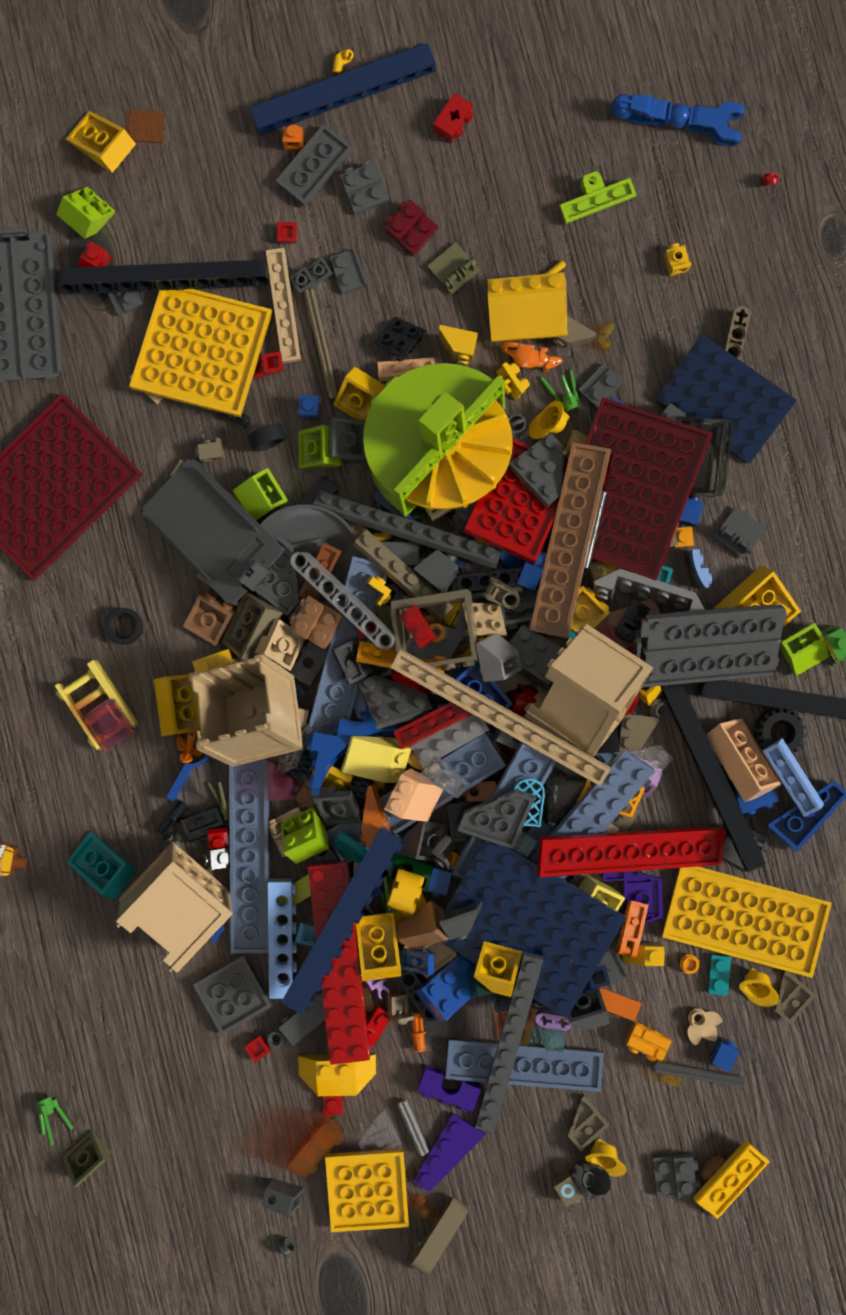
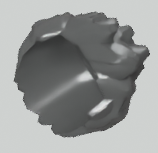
(592, 1180)

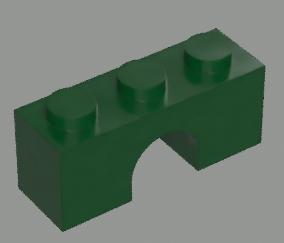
(411, 865)

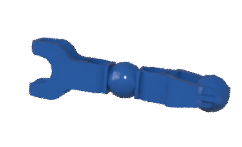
(653, 111)

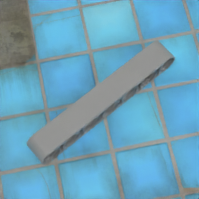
(335, 598)

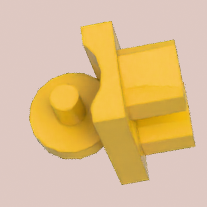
(512, 384)

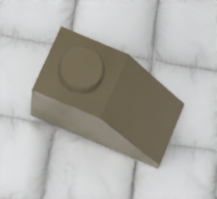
(577, 335)

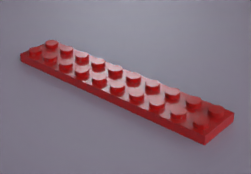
(630, 851)

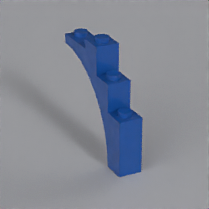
(327, 748)

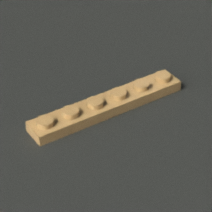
(283, 305)

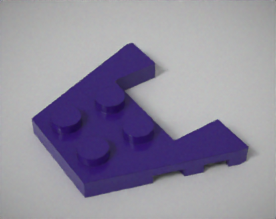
(642, 889)

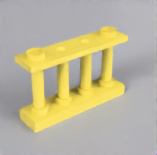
(105, 687)

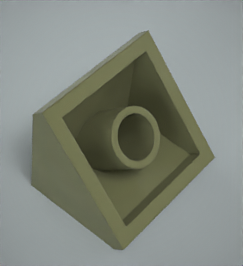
(85, 1158)

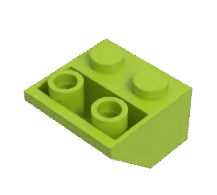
(84, 212)
(260, 495)
(804, 648)
(303, 836)

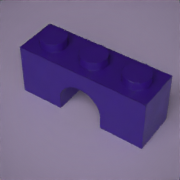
(463, 1096)

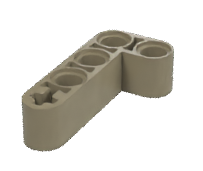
(730, 342)
(440, 1234)

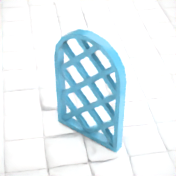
(537, 823)

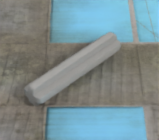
(413, 1127)

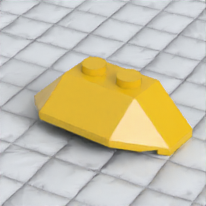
(335, 1079)

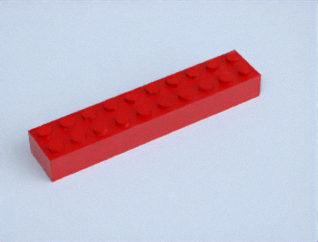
(344, 986)

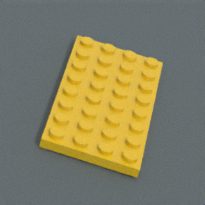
(746, 919)

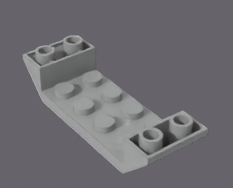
(646, 588)

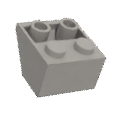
(497, 658)

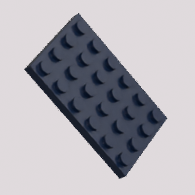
(721, 386)

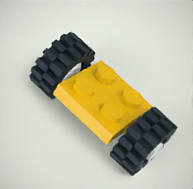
(333, 778)

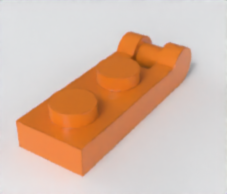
(632, 928)

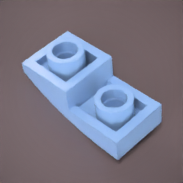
(701, 575)

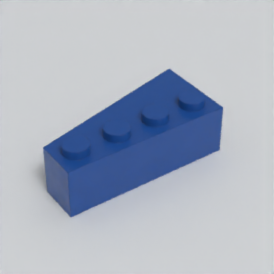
(795, 828)

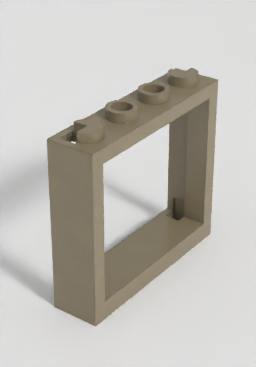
(434, 600)

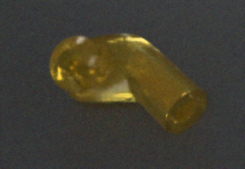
(604, 334)

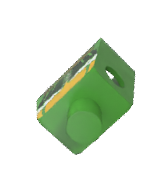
(835, 643)

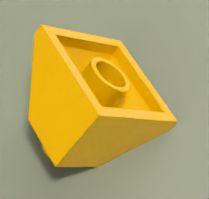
(498, 968)

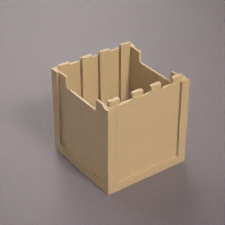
(589, 690)
(247, 711)
(175, 905)

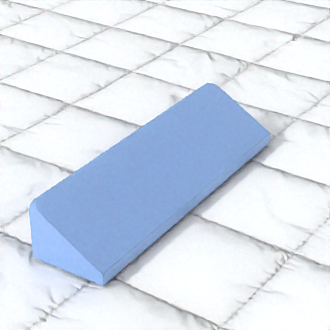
(793, 777)

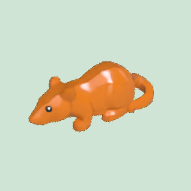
(528, 358)

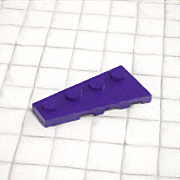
(449, 1148)

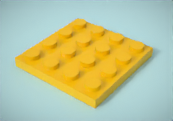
(367, 1190)

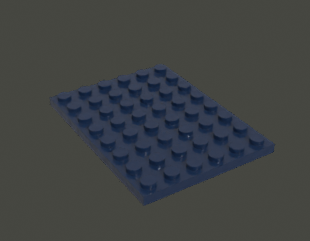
(537, 918)

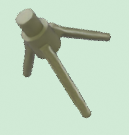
(222, 802)

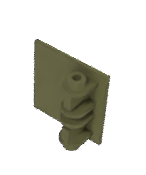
(454, 268)

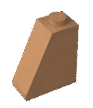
(422, 927)

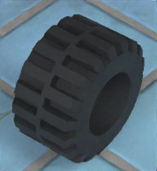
(793, 723)

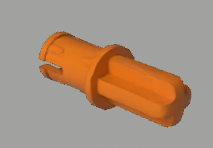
(418, 1033)

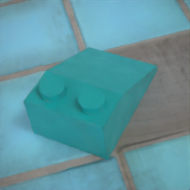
(101, 866)

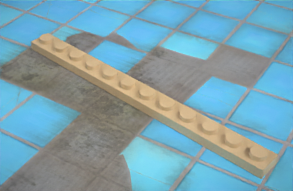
(500, 717)

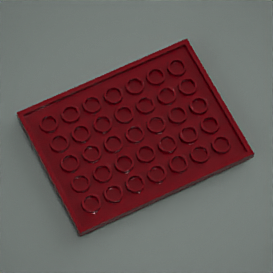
(645, 484)
(57, 485)

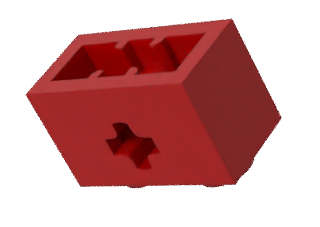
(455, 108)

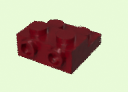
(410, 227)

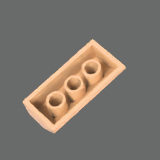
(743, 759)

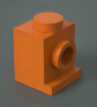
(293, 134)

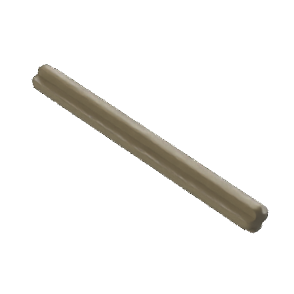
(321, 343)

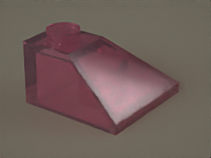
(108, 724)
(280, 785)

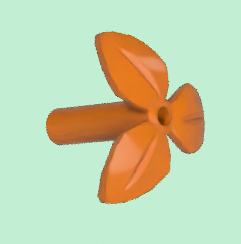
(187, 746)

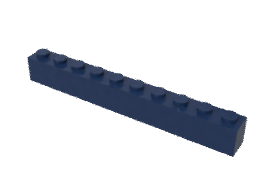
(343, 88)
(341, 920)

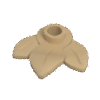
(704, 1027)

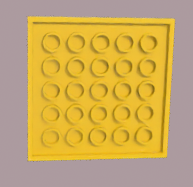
(201, 350)

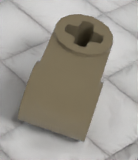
(499, 593)

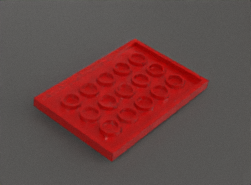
(513, 515)

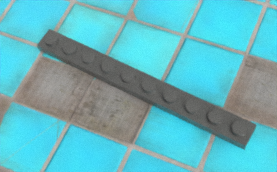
(410, 529)
(509, 1041)

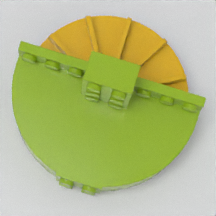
(438, 437)

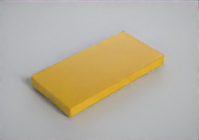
(731, 1179)

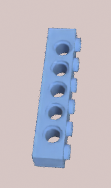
(276, 888)

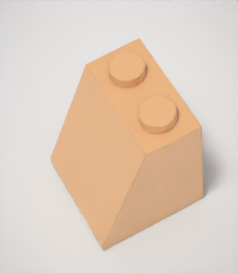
(413, 797)

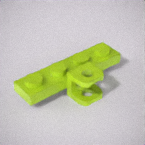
(596, 197)

